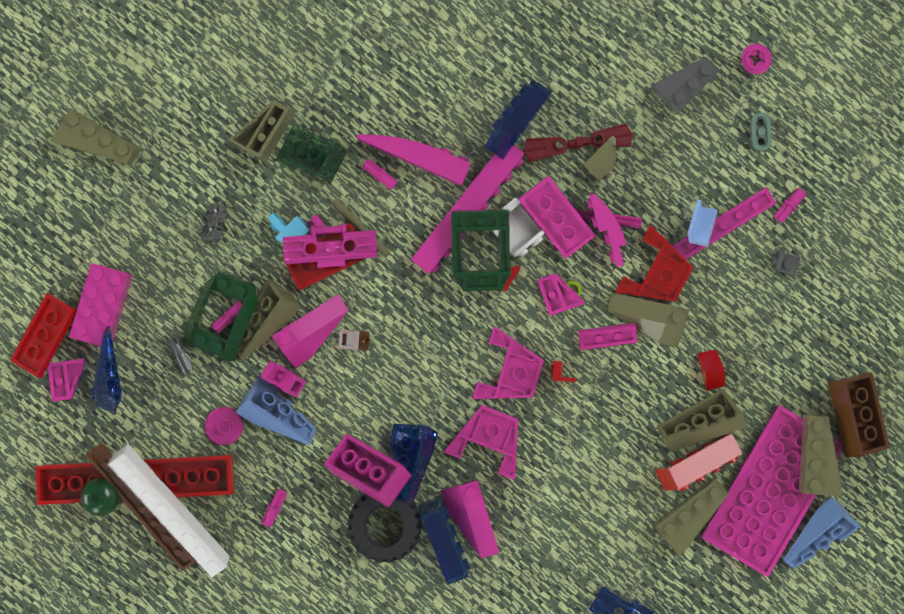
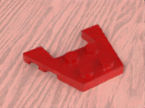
(666, 274)

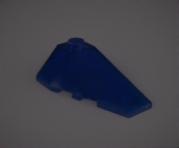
(107, 384)

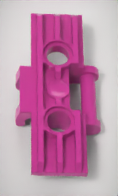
(329, 252)

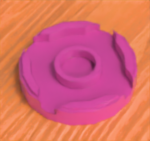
(228, 422)

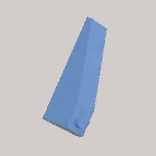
(269, 410)
(827, 524)

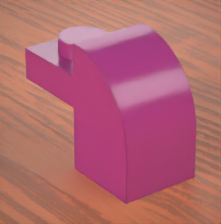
(283, 378)

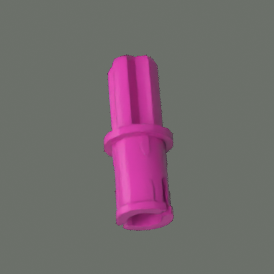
(379, 174)
(790, 204)
(228, 317)
(274, 508)

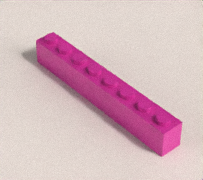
(474, 198)

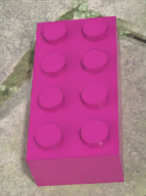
(100, 304)
(367, 470)

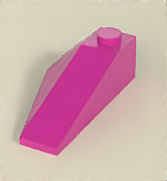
(305, 336)
(470, 514)

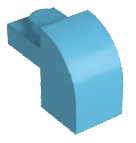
(294, 228)

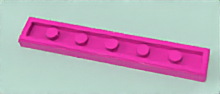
(729, 221)

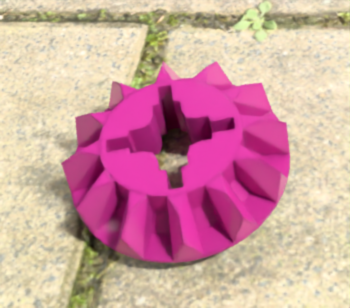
(764, 55)

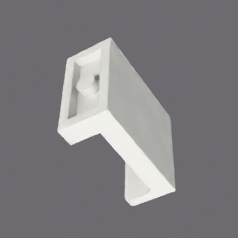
(522, 229)

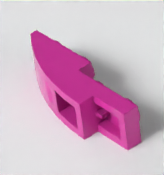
(605, 221)

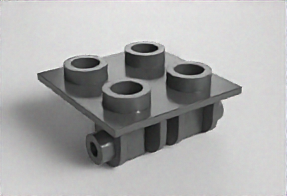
(214, 213)

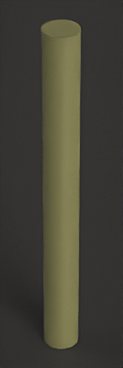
(358, 225)

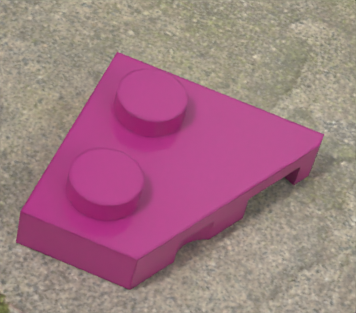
(558, 294)

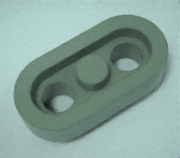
(761, 132)

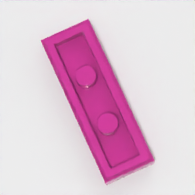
(607, 336)

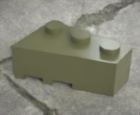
(264, 131)

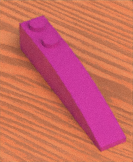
(422, 156)

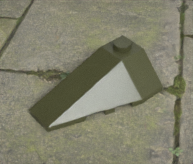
(272, 313)
(656, 320)

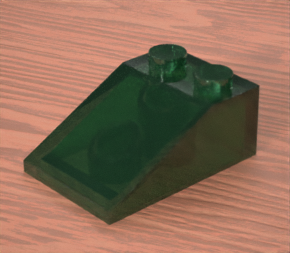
(312, 154)

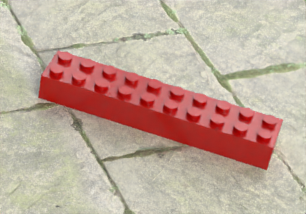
(182, 475)

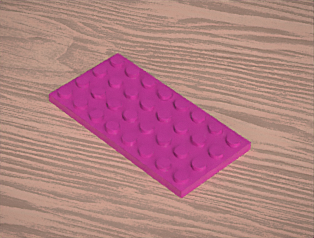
(764, 497)

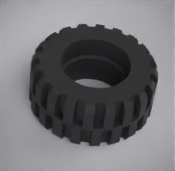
(384, 551)

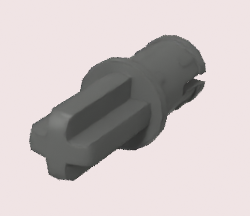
(180, 354)

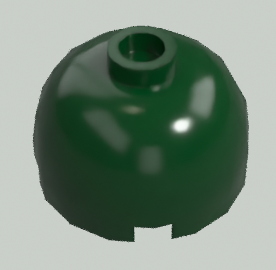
(99, 497)

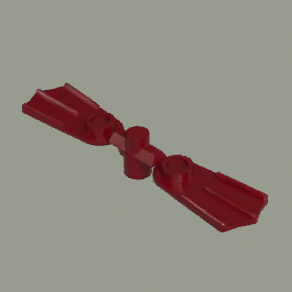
(546, 147)

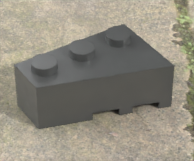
(685, 84)

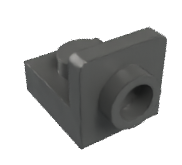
(785, 263)

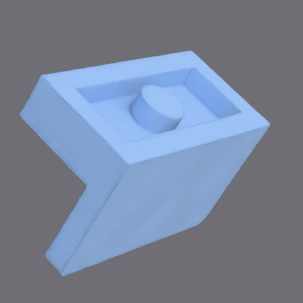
(702, 224)

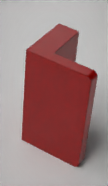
(556, 370)

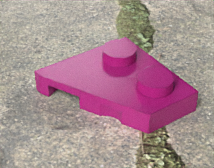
(65, 378)

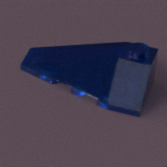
(413, 449)

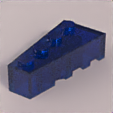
(517, 118)
(443, 540)

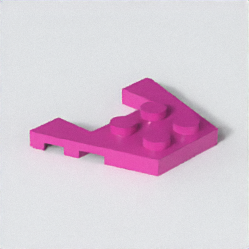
(518, 373)
(493, 431)

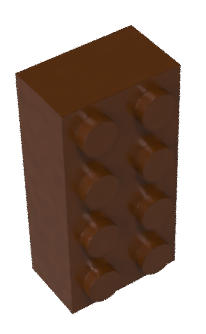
(858, 415)

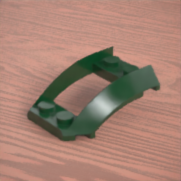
(475, 221)
(213, 342)

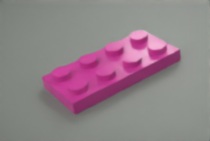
(556, 217)

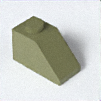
(603, 161)

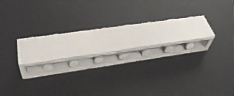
(169, 510)

